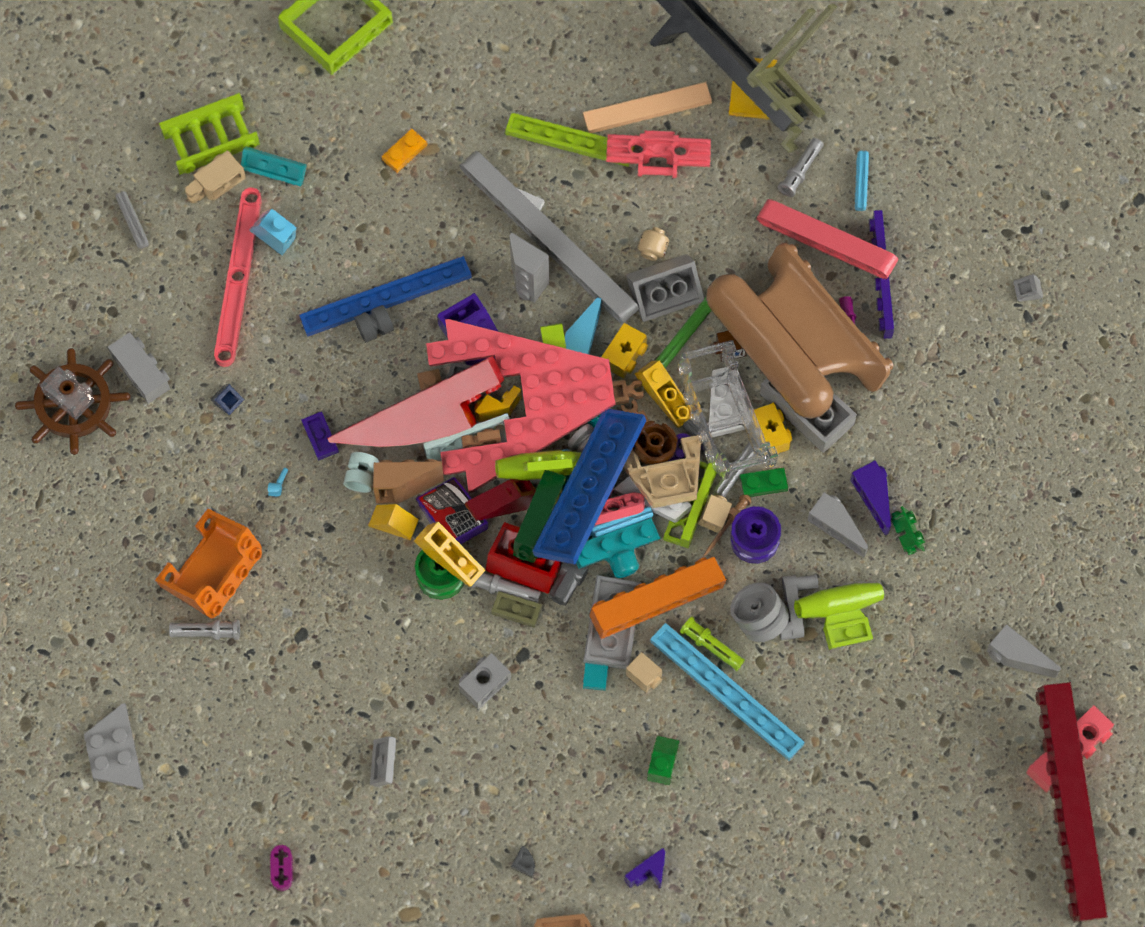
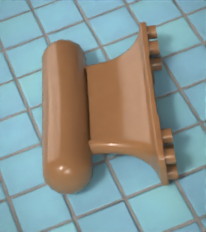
(796, 333)

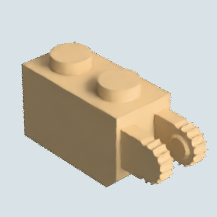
(215, 178)

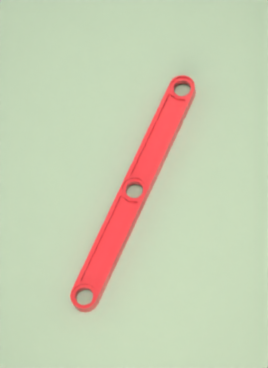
(236, 290)

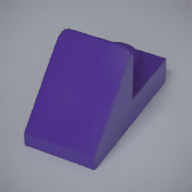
(652, 866)

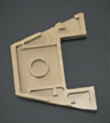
(668, 481)

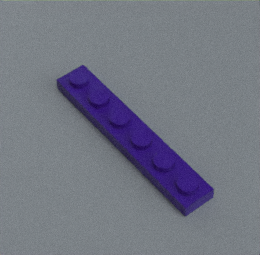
(884, 301)

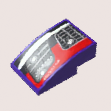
(447, 506)

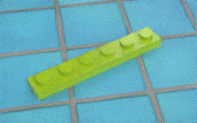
(558, 136)

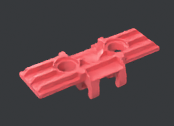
(660, 145)

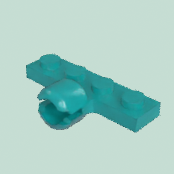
(619, 547)

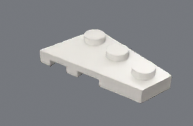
(722, 406)
(671, 512)

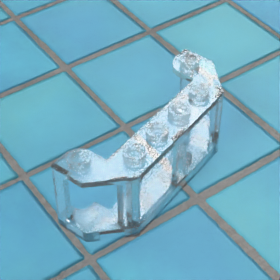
(763, 452)

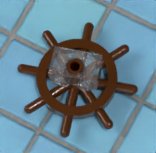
(72, 398)

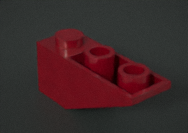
(502, 500)

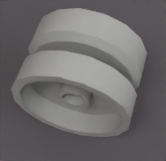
(759, 612)

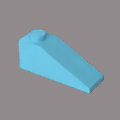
(582, 332)

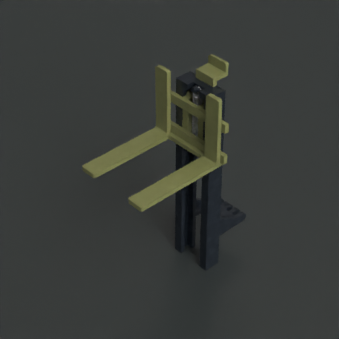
(742, 68)

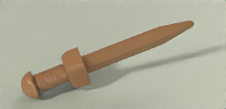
(744, 500)

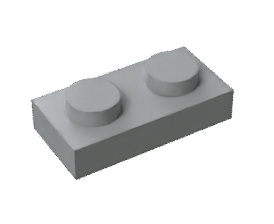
(383, 761)

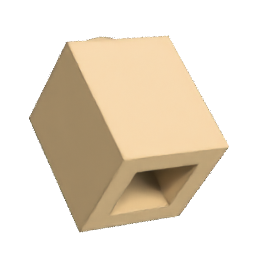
(714, 513)
(644, 673)

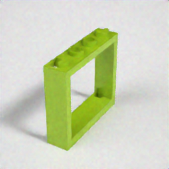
(349, 47)

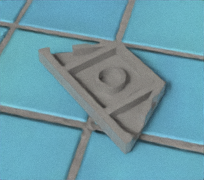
(113, 750)

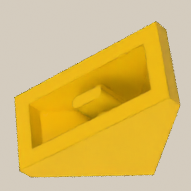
(394, 520)

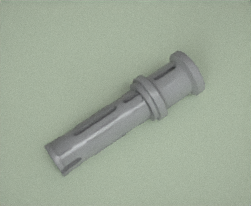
(797, 173)
(495, 584)
(216, 629)

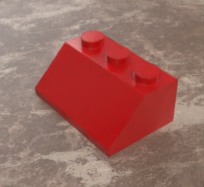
(501, 561)

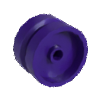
(755, 534)

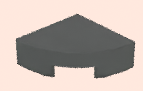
(524, 862)

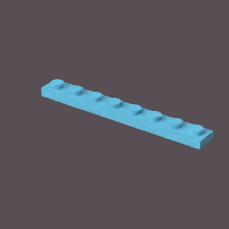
(727, 692)

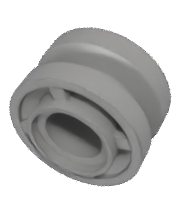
(580, 438)

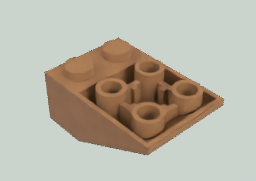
(402, 480)

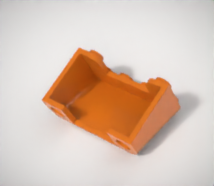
(214, 566)

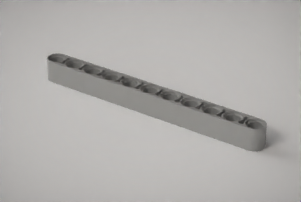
(549, 237)

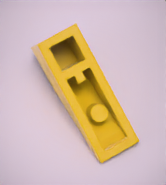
(449, 553)

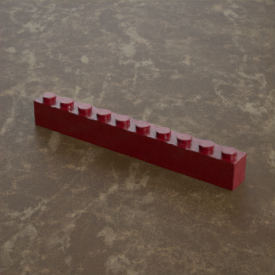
(1071, 802)

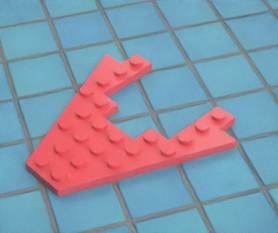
(558, 389)

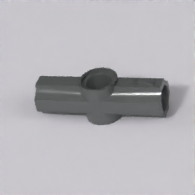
(568, 580)

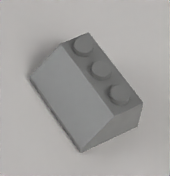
(529, 268)
(665, 287)

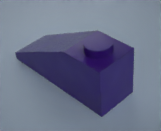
(872, 487)

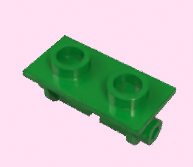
(906, 522)

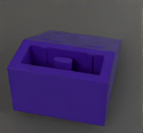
(470, 312)

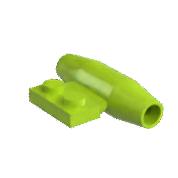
(532, 465)
(842, 613)

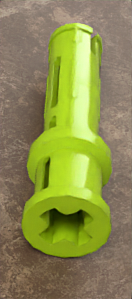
(701, 638)

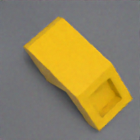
(491, 407)

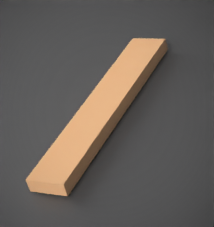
(647, 108)

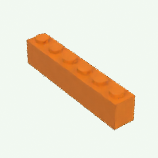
(657, 597)

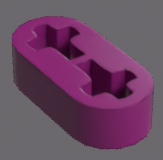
(287, 867)

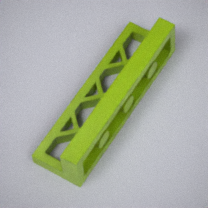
(691, 521)

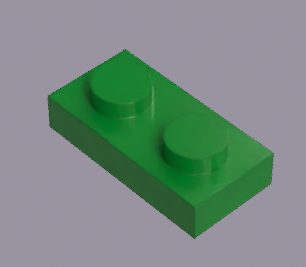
(764, 482)

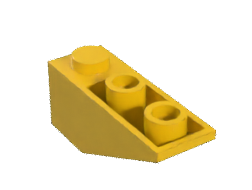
(664, 392)

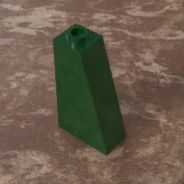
(538, 513)

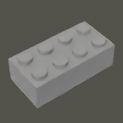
(822, 430)

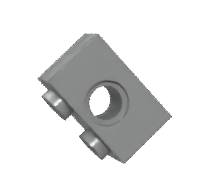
(480, 693)

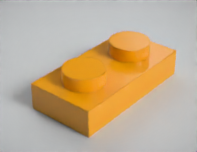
(404, 150)

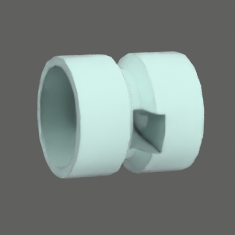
(360, 476)

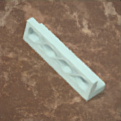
(454, 442)

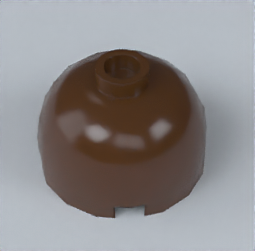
(655, 443)

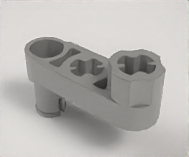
(791, 588)

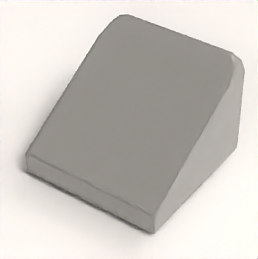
(1028, 288)

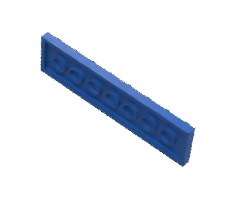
(589, 486)

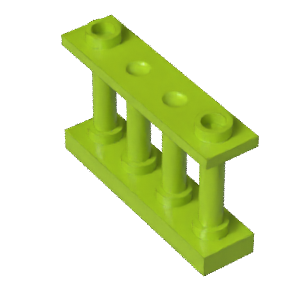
(204, 115)

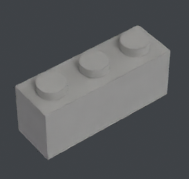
(139, 367)

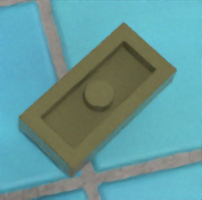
(516, 609)

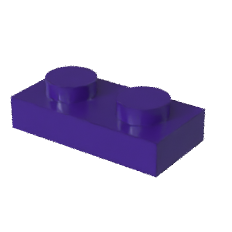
(318, 432)

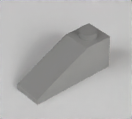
(834, 520)
(1018, 653)

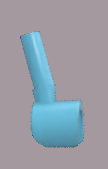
(276, 488)

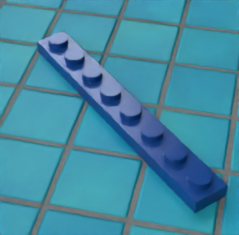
(387, 295)

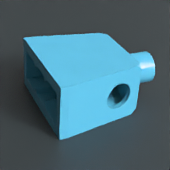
(274, 231)

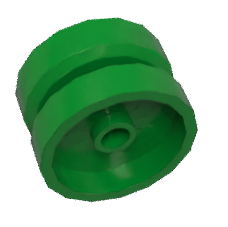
(435, 579)

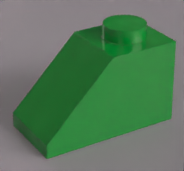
(663, 760)

